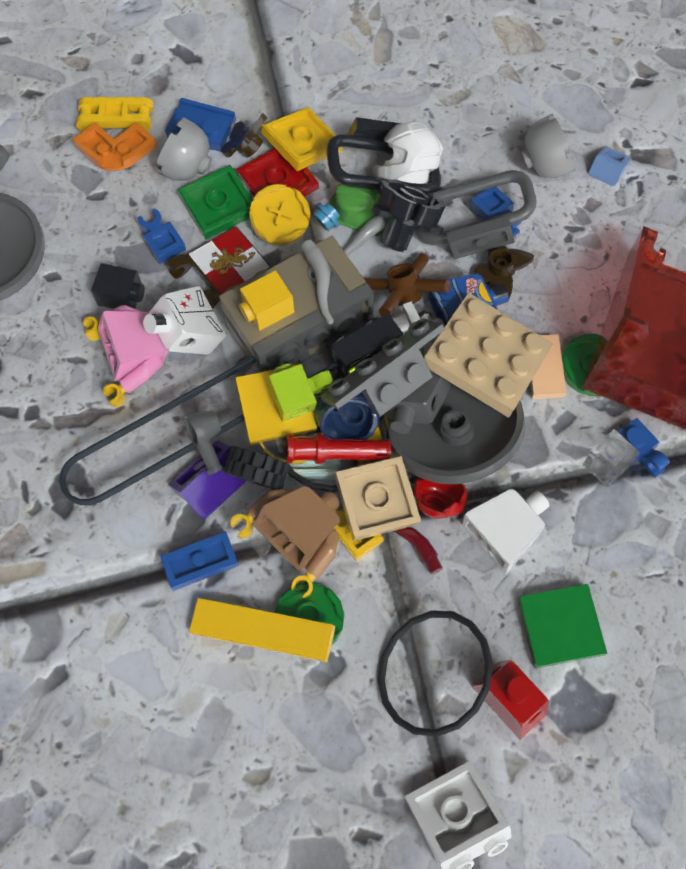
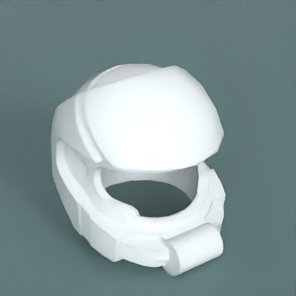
(414, 155)

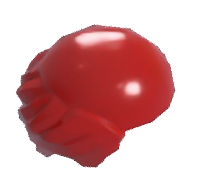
(439, 499)

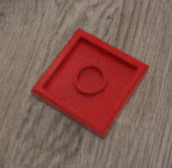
(275, 169)

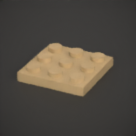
(487, 354)

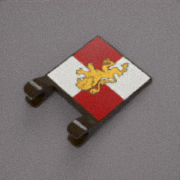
(221, 263)

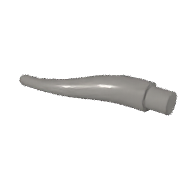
(371, 228)
(320, 266)

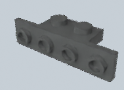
(389, 373)

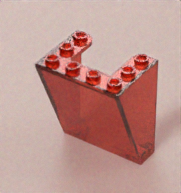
(644, 337)

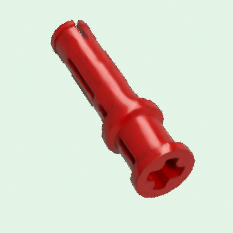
(321, 448)

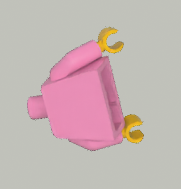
(128, 347)

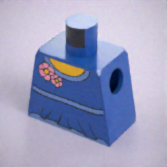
(446, 304)

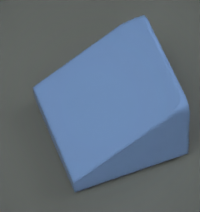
(609, 165)

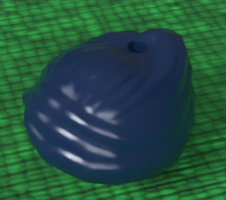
(350, 421)

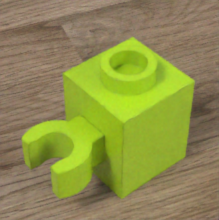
(295, 392)

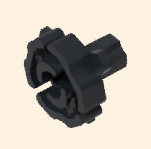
(407, 210)

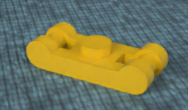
(114, 112)

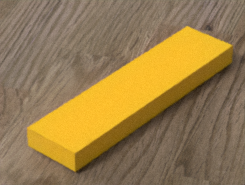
(262, 629)

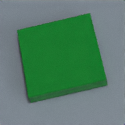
(216, 201)
(562, 626)

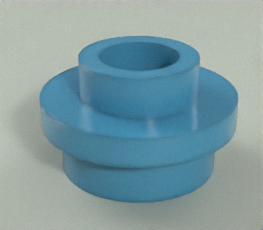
(326, 216)

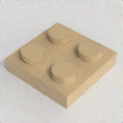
(377, 498)

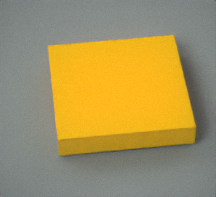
(299, 137)
(261, 413)

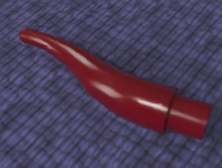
(423, 547)

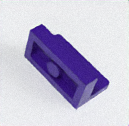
(203, 491)

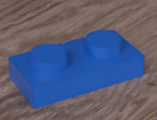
(199, 561)

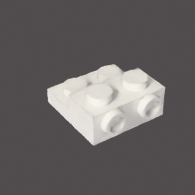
(459, 818)

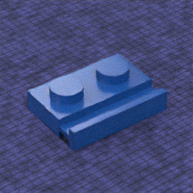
(213, 120)

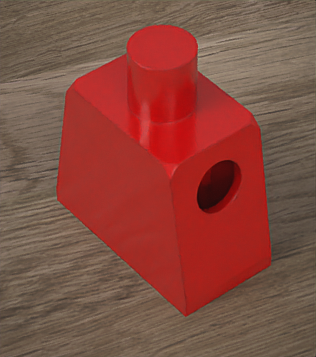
(514, 698)

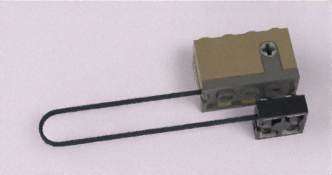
(291, 340)

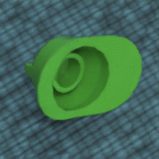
(354, 206)

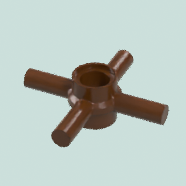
(406, 285)

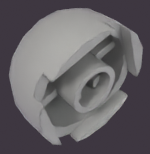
(547, 149)
(185, 152)

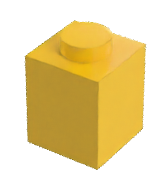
(266, 301)

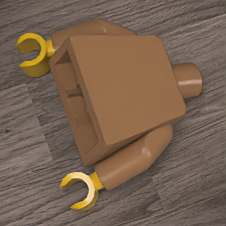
(298, 527)

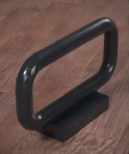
(368, 135)

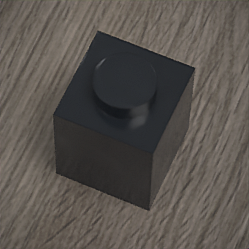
(117, 287)

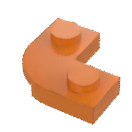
(118, 152)

